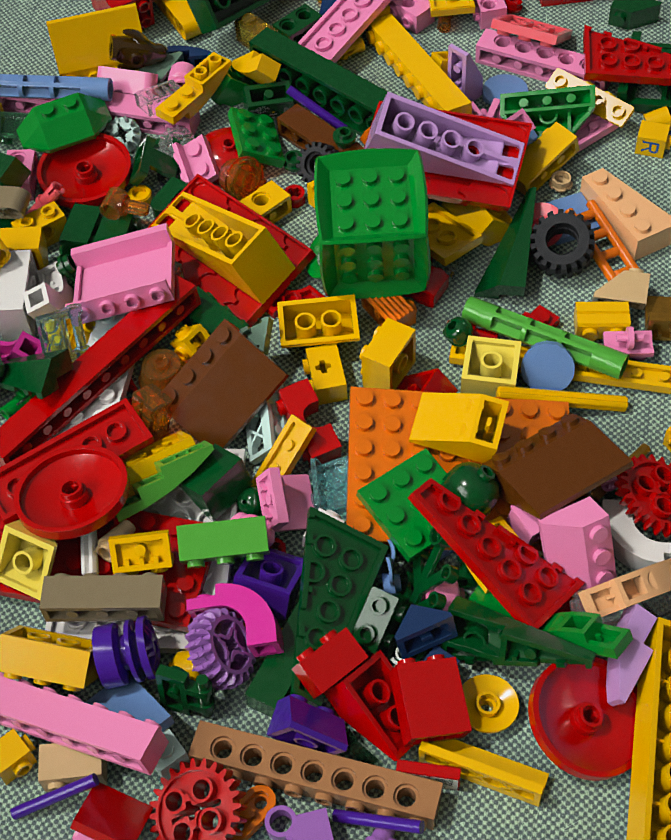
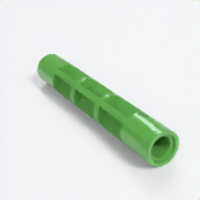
(529, 331)

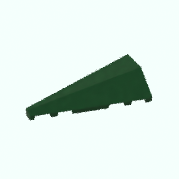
(509, 265)
(36, 372)
(506, 641)

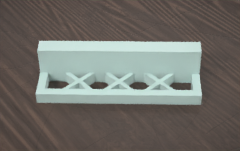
(269, 430)

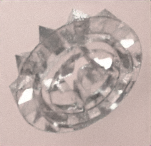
(177, 132)

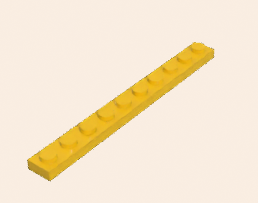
(636, 375)

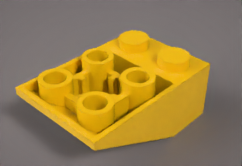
(460, 424)

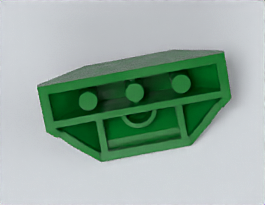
(544, 107)
(63, 123)

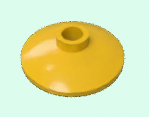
(495, 693)

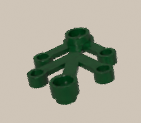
(424, 580)

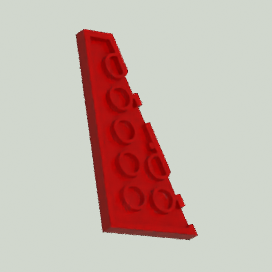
(501, 561)

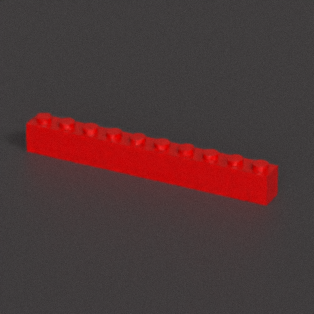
(95, 372)

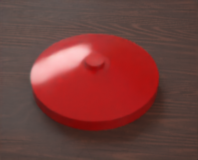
(86, 170)
(71, 492)
(577, 723)

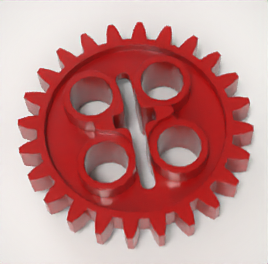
(647, 493)
(190, 785)

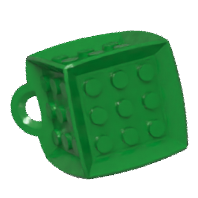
(371, 223)

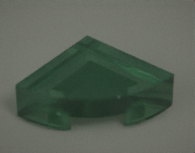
(359, 749)

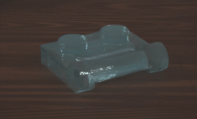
(54, 331)

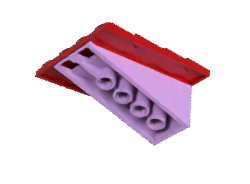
(462, 154)

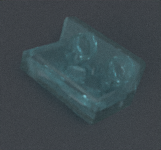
(329, 484)

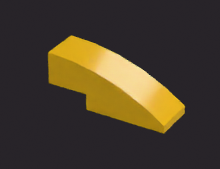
(257, 67)

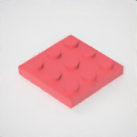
(531, 29)

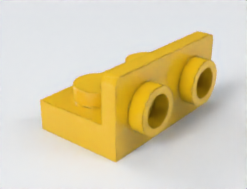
(141, 552)

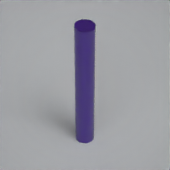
(314, 107)
(54, 796)
(378, 821)

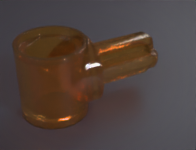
(118, 204)

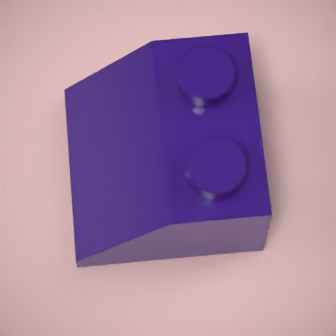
(274, 579)
(308, 725)

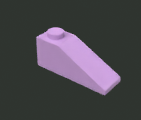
(464, 72)

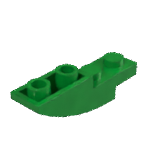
(589, 632)

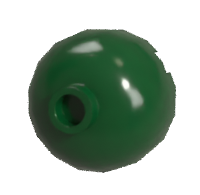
(474, 485)

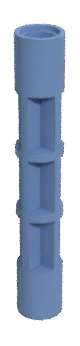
(54, 86)

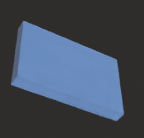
(135, 701)

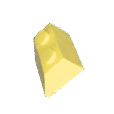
(489, 365)

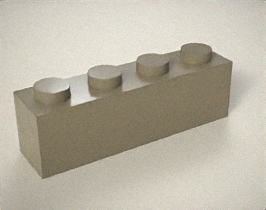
(103, 597)

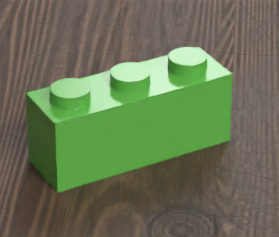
(223, 541)

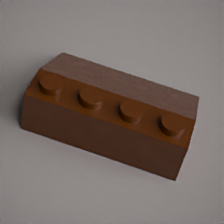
(223, 386)
(557, 466)

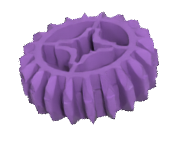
(220, 648)

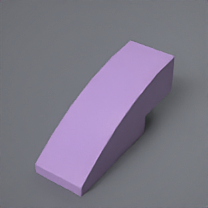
(626, 670)

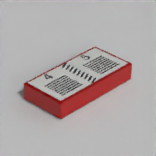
(446, 774)

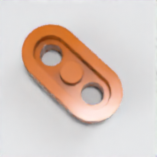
(255, 816)

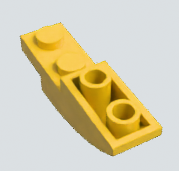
(197, 90)

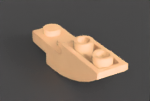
(628, 589)

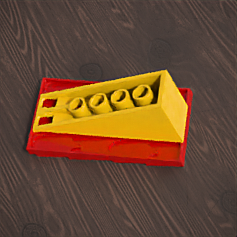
(232, 249)

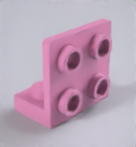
(284, 499)

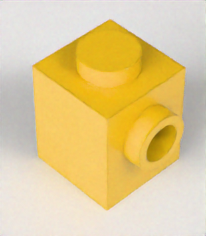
(15, 756)

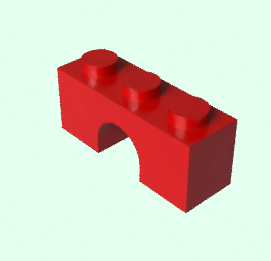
(302, 401)

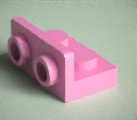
(196, 159)

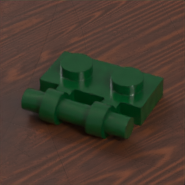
(183, 694)

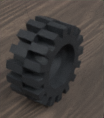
(308, 159)

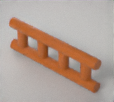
(607, 230)

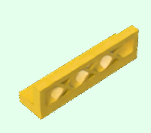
(487, 769)

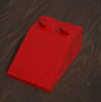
(368, 704)

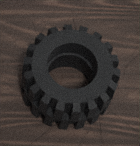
(562, 224)

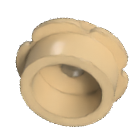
(561, 181)

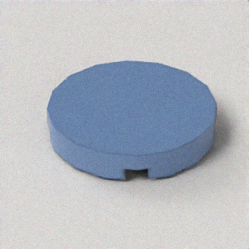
(502, 84)
(548, 366)

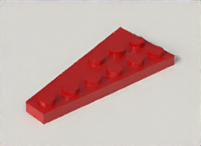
(624, 60)

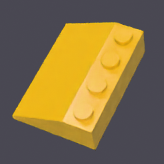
(84, 39)

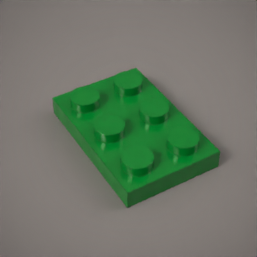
(256, 137)

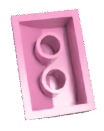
(580, 542)

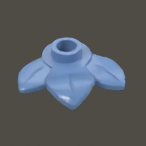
(391, 581)

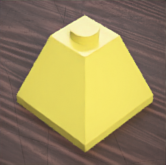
(25, 559)

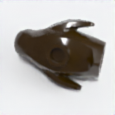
(135, 50)

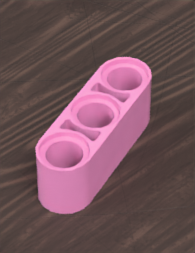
(128, 80)

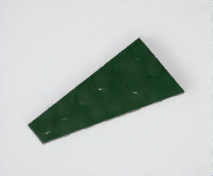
(334, 584)

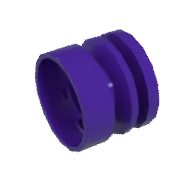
(120, 653)

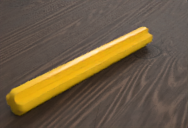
(575, 399)

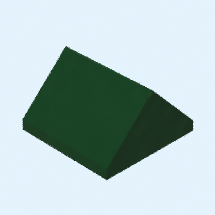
(217, 482)

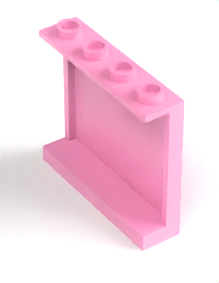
(124, 273)

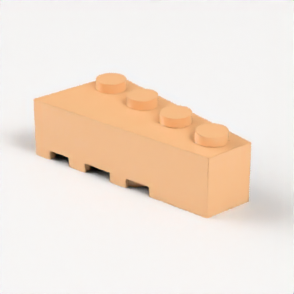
(634, 218)

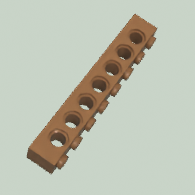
(426, 793)

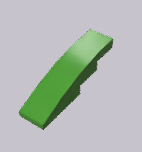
(169, 475)

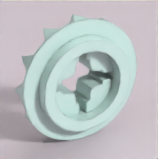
(132, 138)

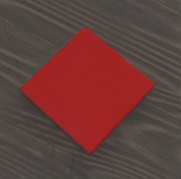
(111, 815)

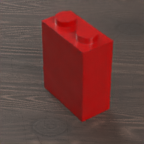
(429, 700)

